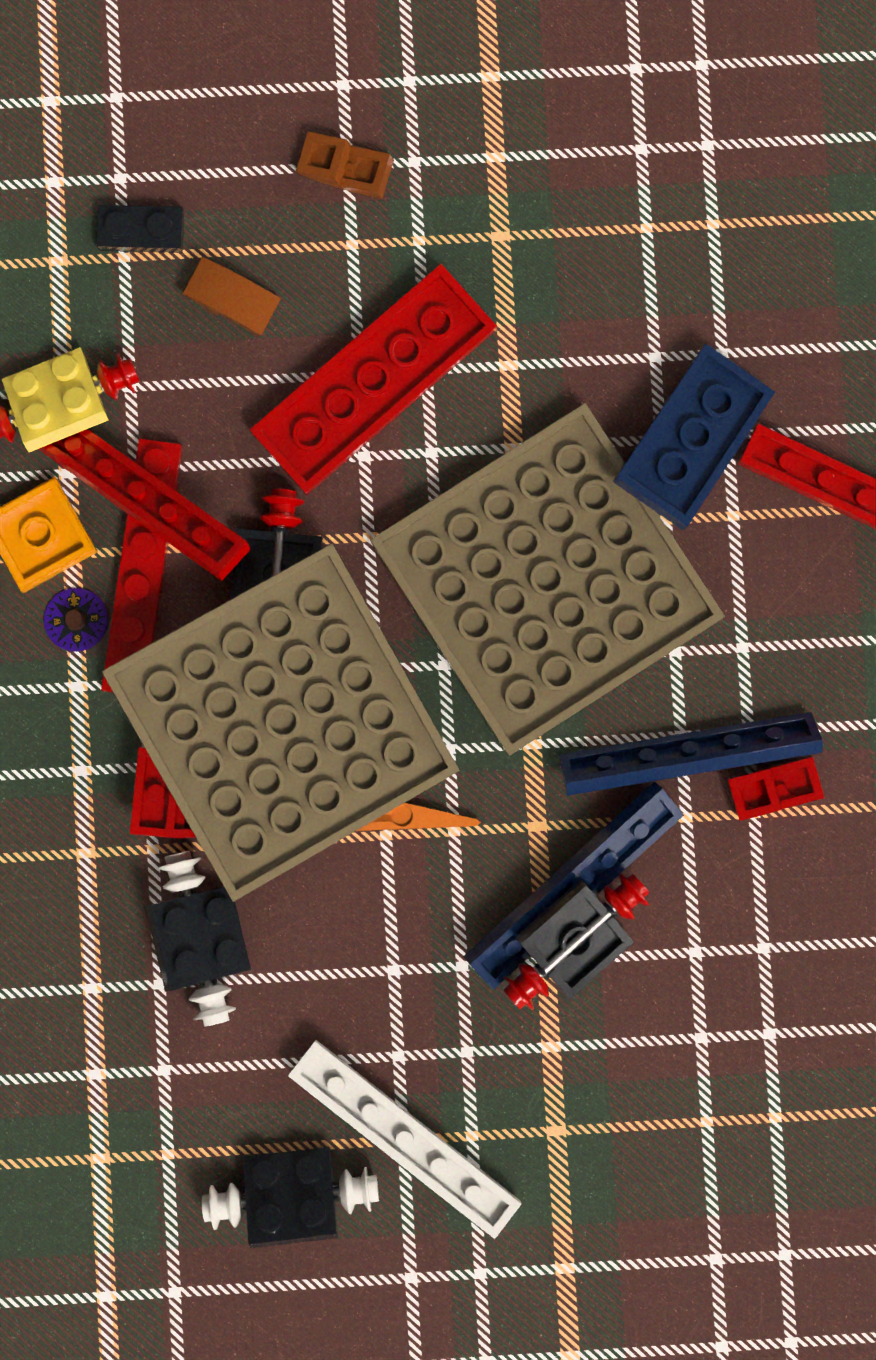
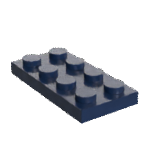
(694, 437)

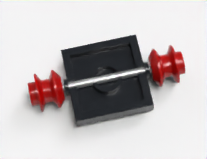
(273, 550)
(575, 939)

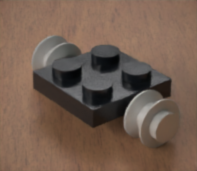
(197, 939)
(289, 1197)

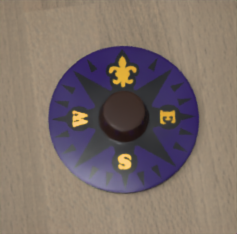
(75, 619)

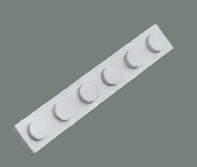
(405, 1139)

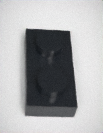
(140, 228)

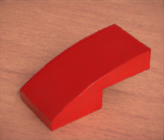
(776, 788)

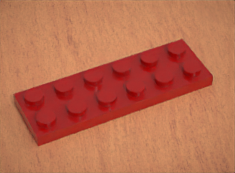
(373, 379)

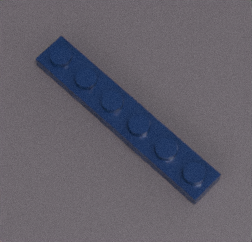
(690, 753)
(593, 864)

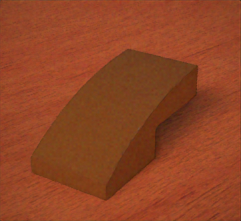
(345, 166)
(230, 296)

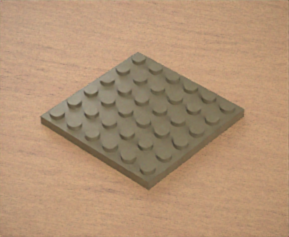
(546, 580)
(281, 722)

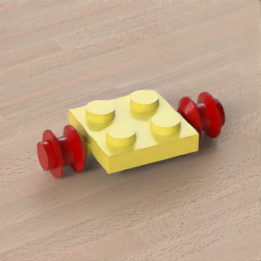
(61, 397)

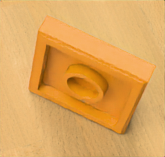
(42, 535)

